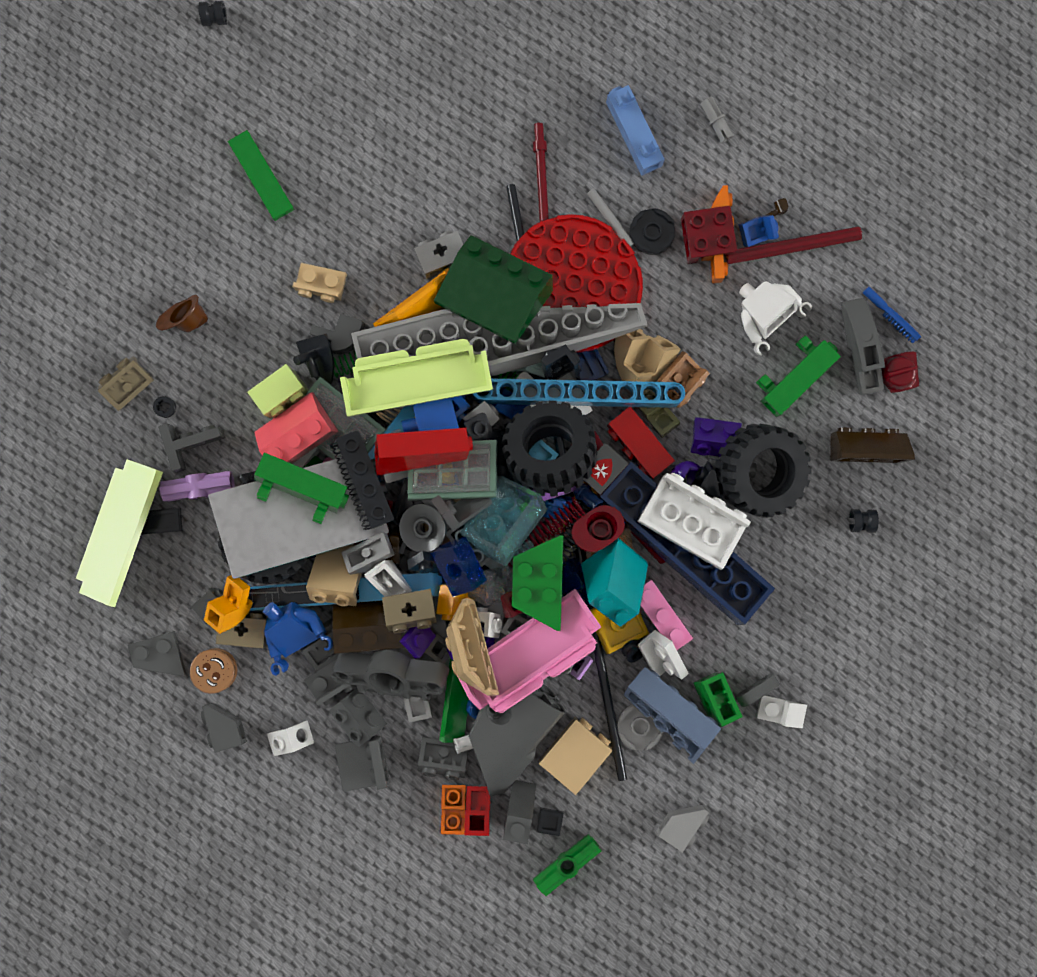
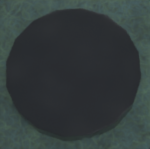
(659, 231)

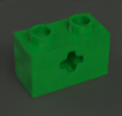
(718, 699)

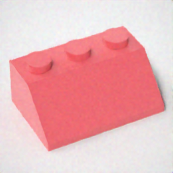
(296, 430)

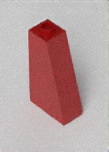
(420, 449)

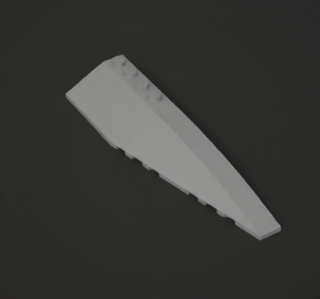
(547, 331)

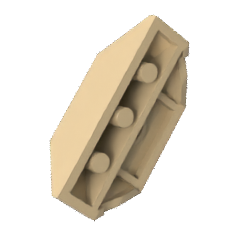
(470, 649)

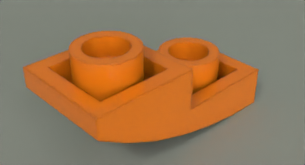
(453, 809)

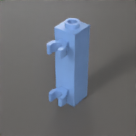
(634, 129)

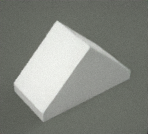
(387, 579)

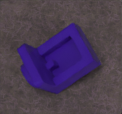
(417, 640)

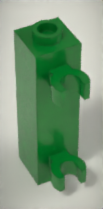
(800, 378)
(301, 484)

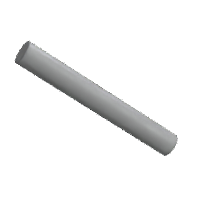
(609, 216)

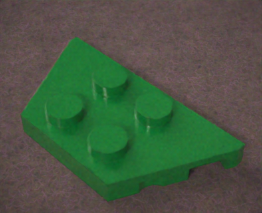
(539, 582)

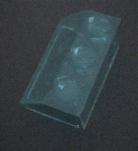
(506, 522)

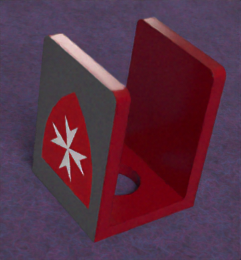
(607, 469)

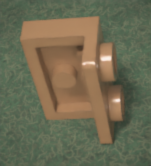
(685, 372)

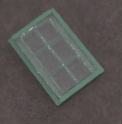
(334, 405)
(458, 479)

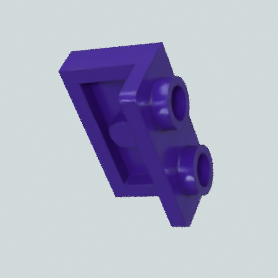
(711, 434)

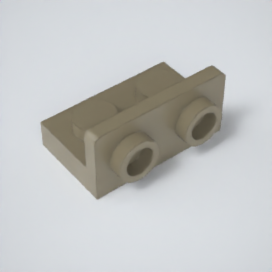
(124, 383)

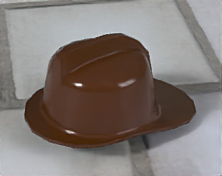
(183, 315)

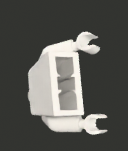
(768, 309)

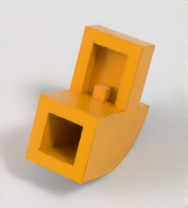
(229, 608)

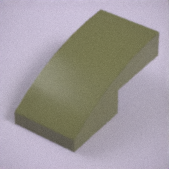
(660, 418)

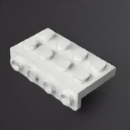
(694, 520)

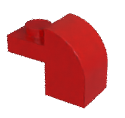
(477, 811)

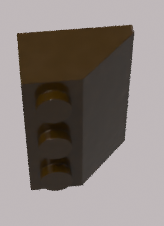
(870, 446)
(362, 628)

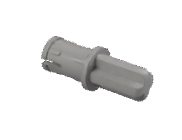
(716, 119)

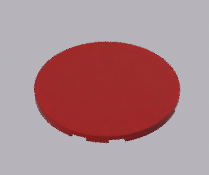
(586, 263)

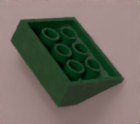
(494, 289)

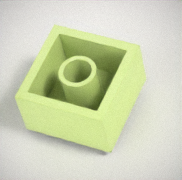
(278, 392)

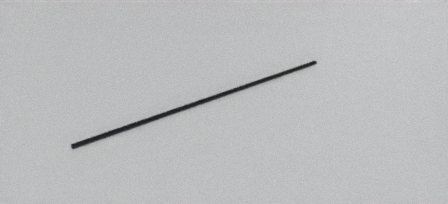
(580, 554)

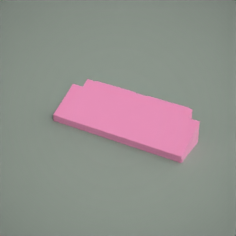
(536, 652)

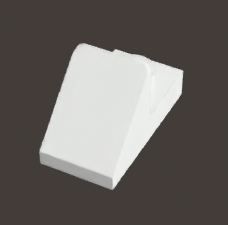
(781, 711)

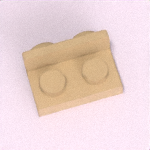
(320, 282)

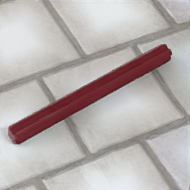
(794, 245)

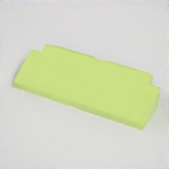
(401, 380)
(117, 531)

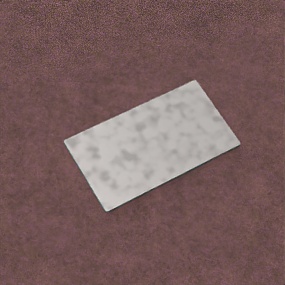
(282, 529)

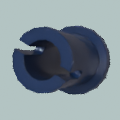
(587, 496)

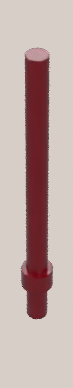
(540, 148)

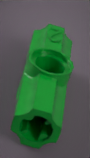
(555, 875)

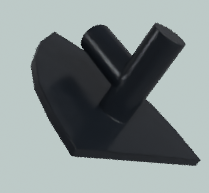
(317, 356)

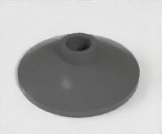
(412, 528)

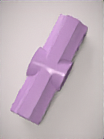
(196, 486)

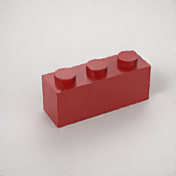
(639, 443)

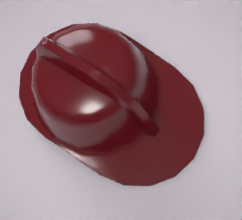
(900, 372)
(598, 528)

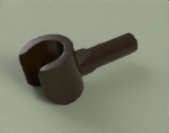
(781, 207)

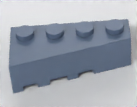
(672, 713)

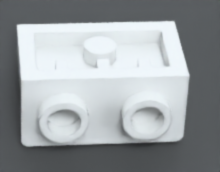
(662, 655)

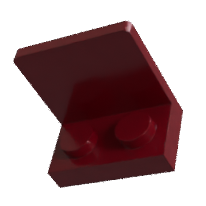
(708, 233)

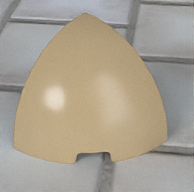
(643, 357)

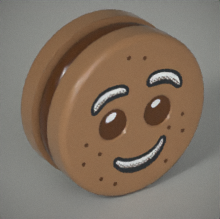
(213, 670)

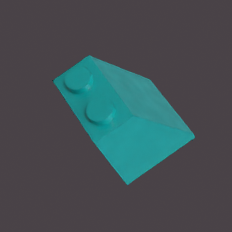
(615, 581)

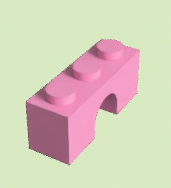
(663, 616)

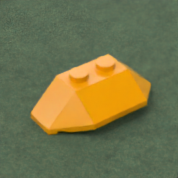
(417, 304)

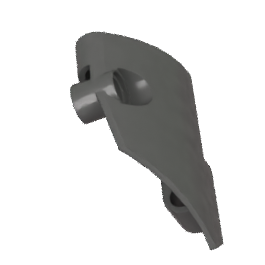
(509, 739)

